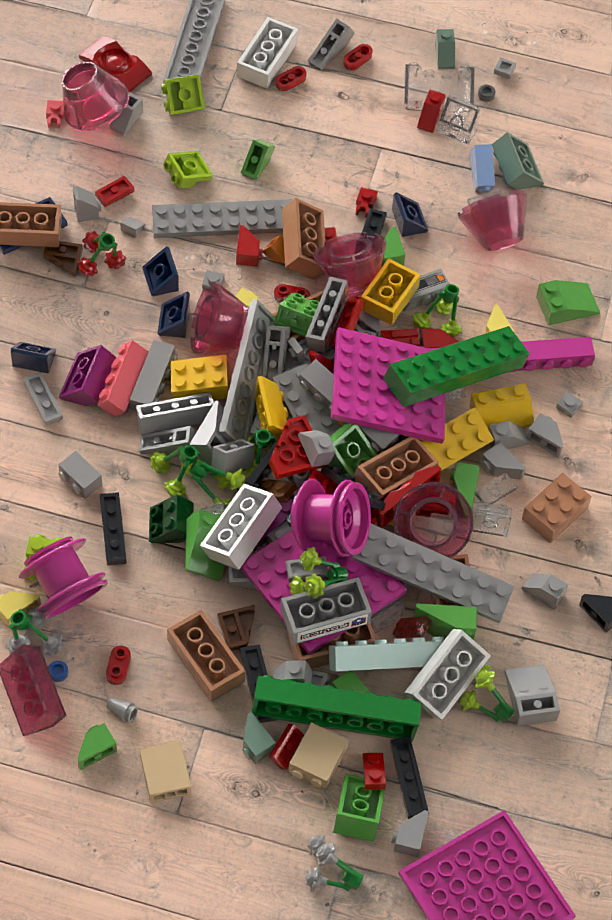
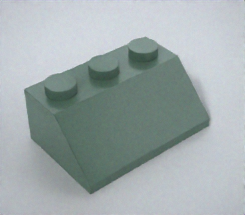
(516, 162)

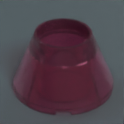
(92, 96)
(496, 219)
(353, 259)
(218, 321)
(444, 497)

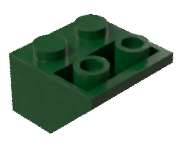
(168, 520)

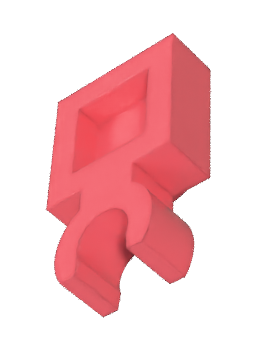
(54, 112)

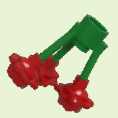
(99, 243)

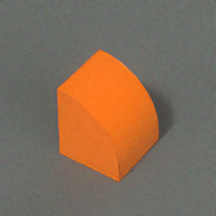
(275, 249)

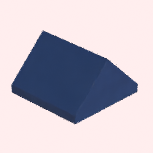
(408, 216)
(161, 273)
(175, 316)
(32, 357)

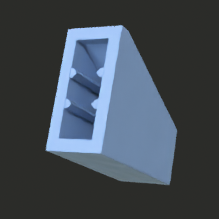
(482, 167)

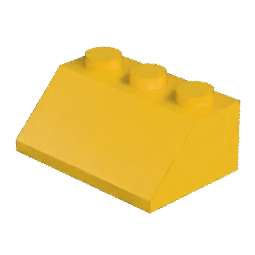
(503, 405)
(270, 406)

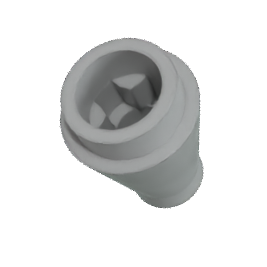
(125, 710)

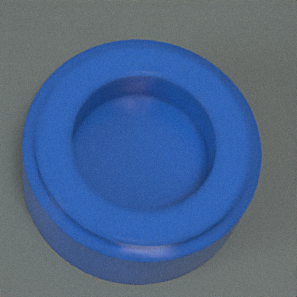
(58, 671)

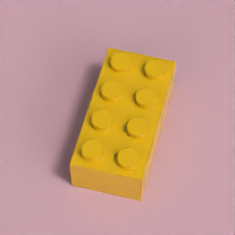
(462, 438)

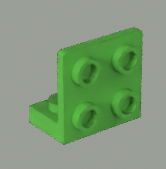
(296, 313)

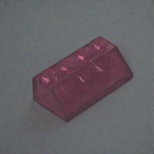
(31, 690)

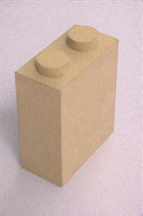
(318, 756)
(165, 771)

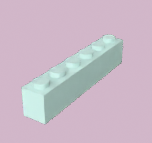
(382, 654)

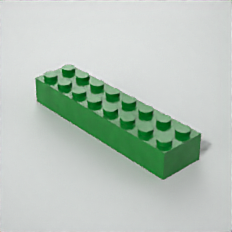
(455, 366)
(336, 708)

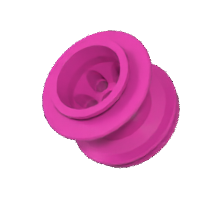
(334, 518)
(62, 576)

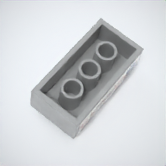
(337, 610)

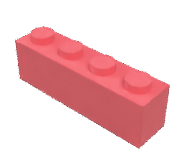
(123, 378)

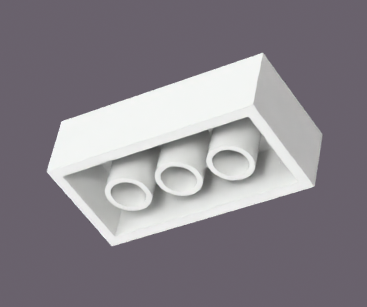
(267, 52)
(241, 526)
(447, 674)

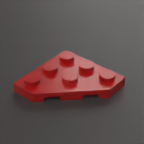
(289, 455)

